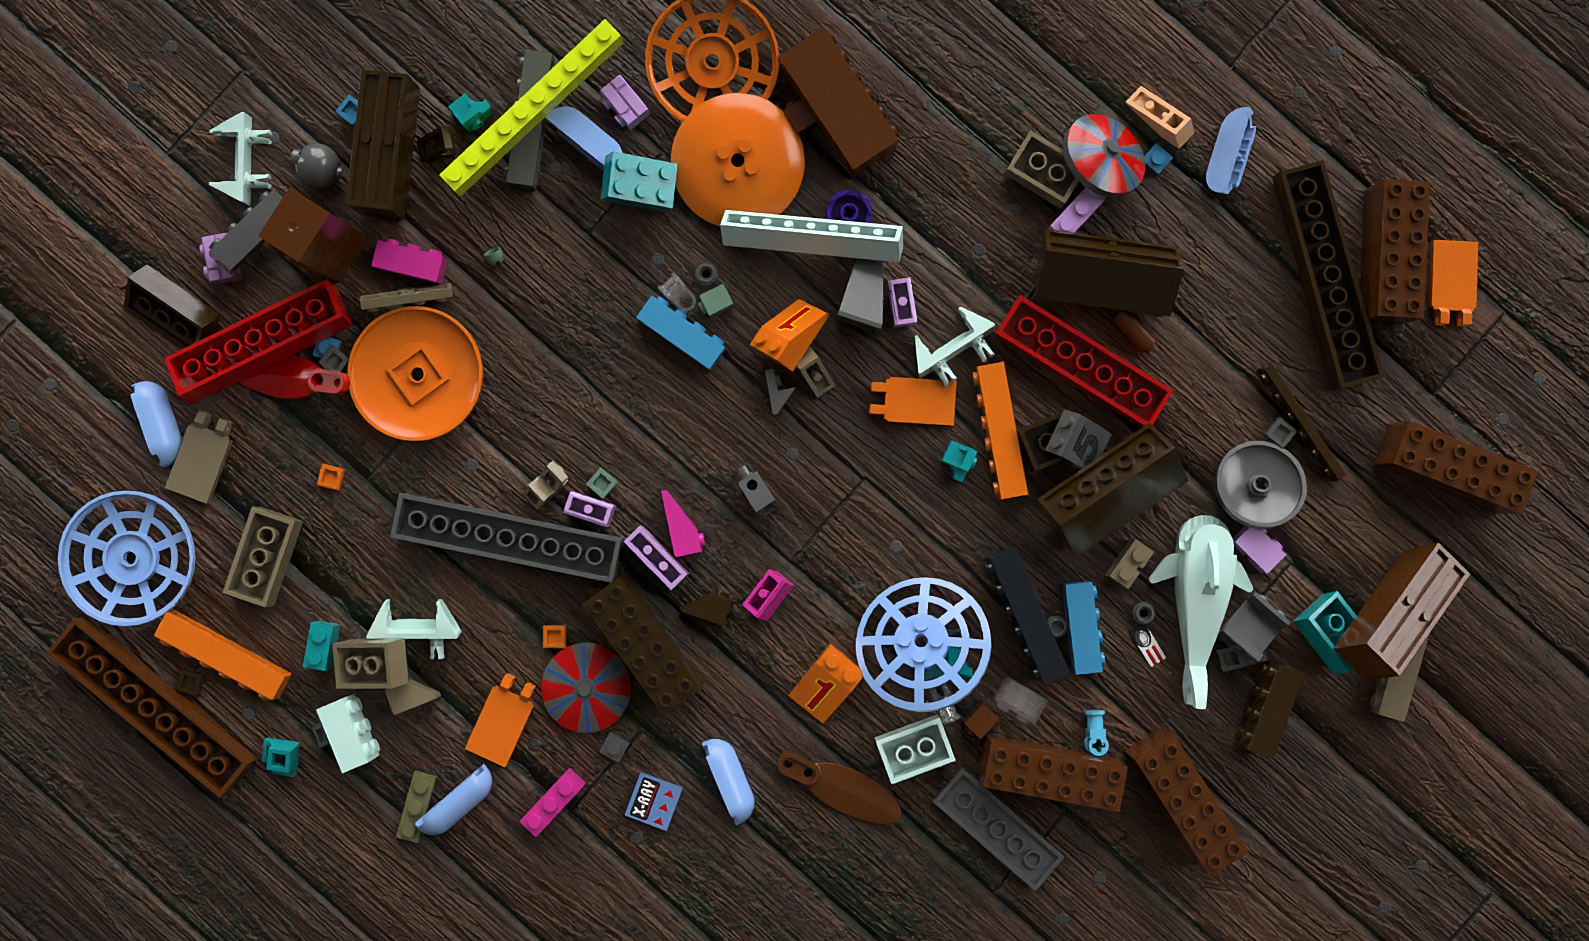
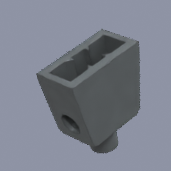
(761, 497)

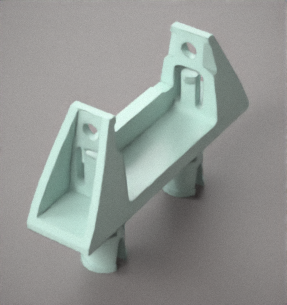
(241, 128)
(974, 338)
(435, 630)

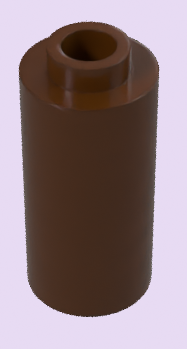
(1136, 331)

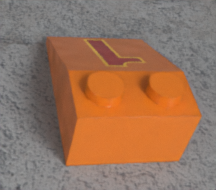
(790, 333)
(826, 683)

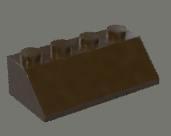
(169, 308)

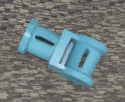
(1095, 732)

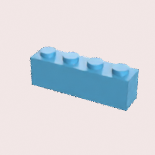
(681, 333)
(1082, 629)

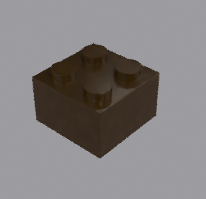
(1034, 441)

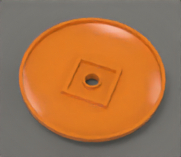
(743, 127)
(384, 365)

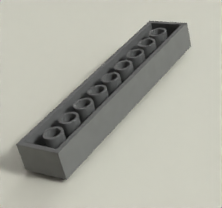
(507, 537)

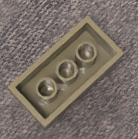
(262, 556)

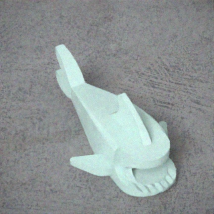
(1203, 586)

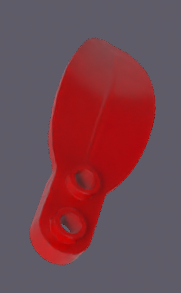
(297, 379)

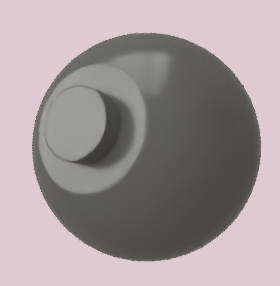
(316, 165)

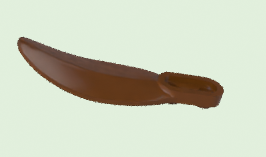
(843, 789)

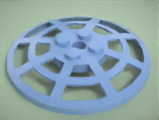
(115, 559)
(929, 655)

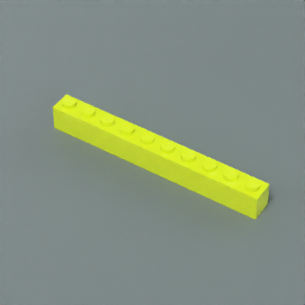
(532, 108)

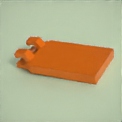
(1453, 280)
(916, 401)
(501, 722)

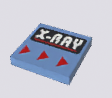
(653, 801)

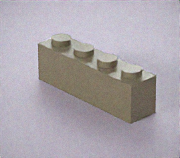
(1395, 693)

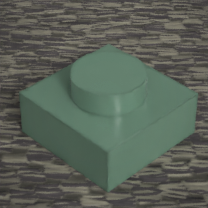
(602, 483)

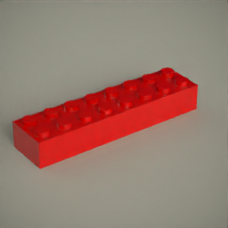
(258, 341)
(1083, 362)

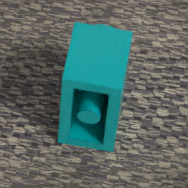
(319, 645)

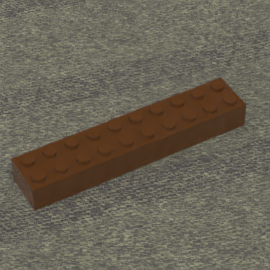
(151, 706)

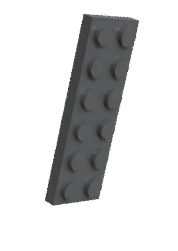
(998, 828)

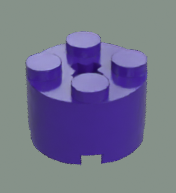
(852, 202)

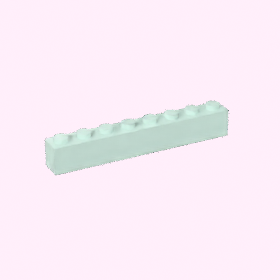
(812, 235)

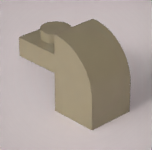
(546, 485)

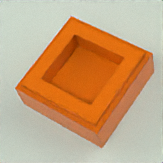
(331, 477)
(554, 636)

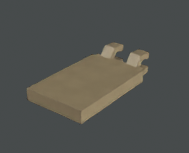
(200, 458)

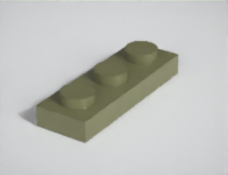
(416, 805)

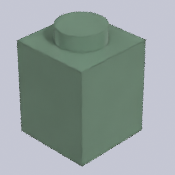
(715, 301)

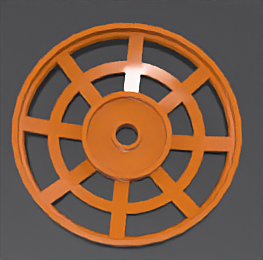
(706, 45)

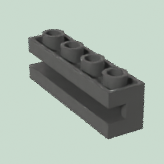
(243, 237)

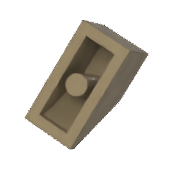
(815, 373)
(409, 696)

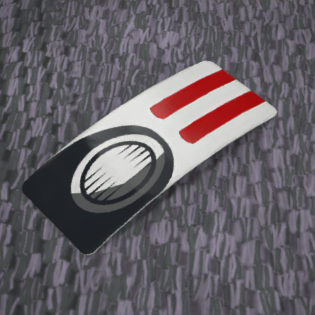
(1147, 644)

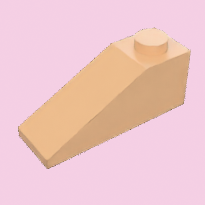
(1161, 117)

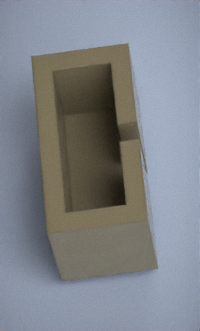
(1125, 566)

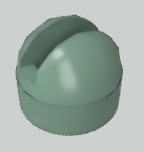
(493, 256)

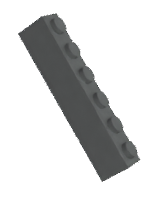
(527, 153)

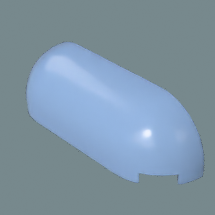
(583, 134)
(1231, 151)
(157, 421)
(730, 779)
(456, 803)

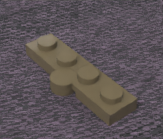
(405, 295)

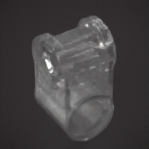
(676, 292)

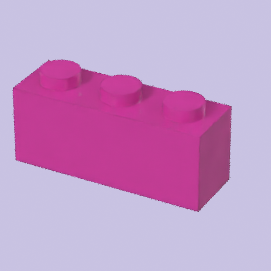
(409, 261)
(552, 802)

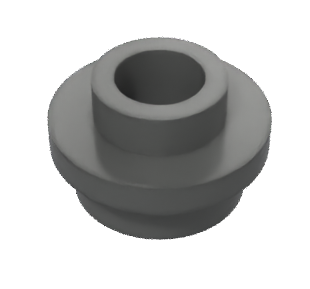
(706, 267)
(1149, 616)

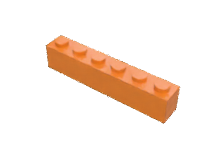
(1000, 430)
(223, 655)

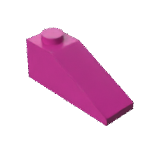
(682, 530)

